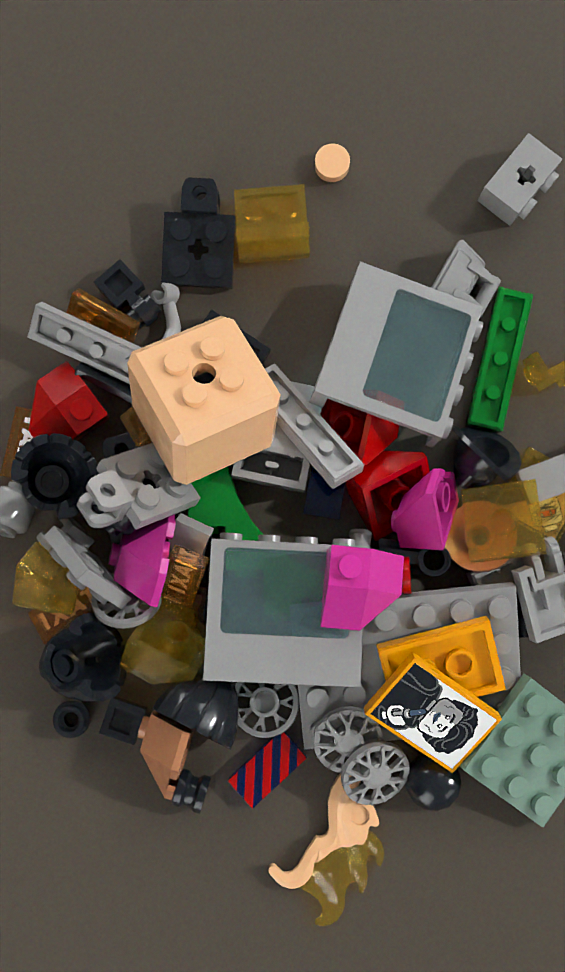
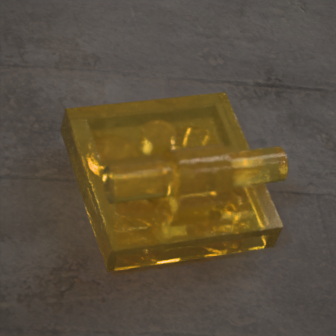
(272, 223)

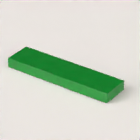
(499, 359)

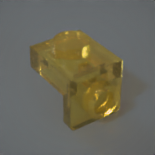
(539, 375)

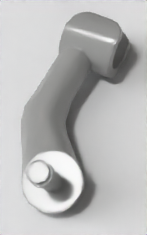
(169, 300)

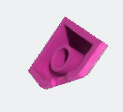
(427, 512)
(143, 560)
(358, 585)

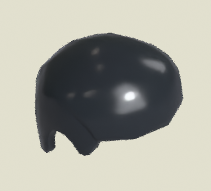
(431, 784)

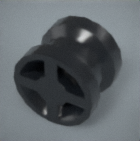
(191, 790)

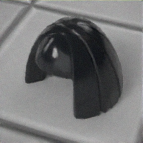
(54, 473)
(84, 660)
(203, 705)

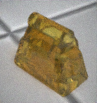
(43, 583)

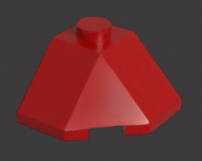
(65, 405)
(359, 430)
(382, 485)

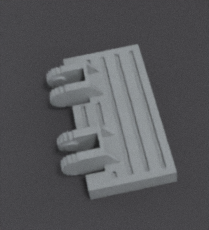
(542, 593)

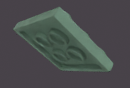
(525, 752)

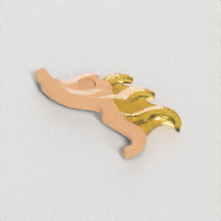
(336, 856)

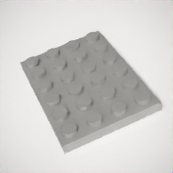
(409, 616)

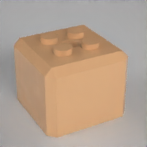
(200, 424)

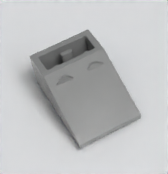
(280, 464)

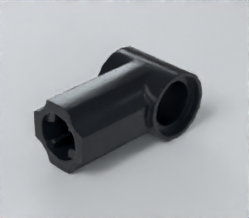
(416, 557)

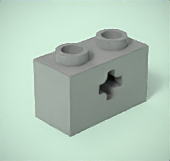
(532, 164)

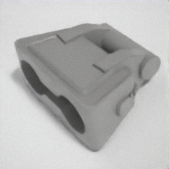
(462, 272)

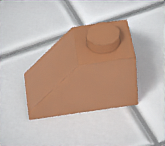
(165, 749)

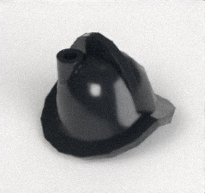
(483, 457)

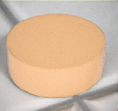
(332, 162)

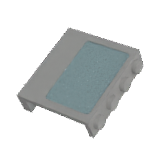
(399, 352)
(269, 615)

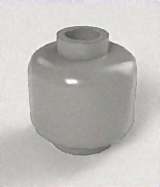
(14, 510)

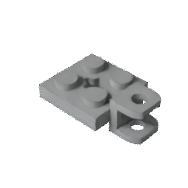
(120, 490)
(70, 549)

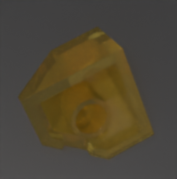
(166, 646)

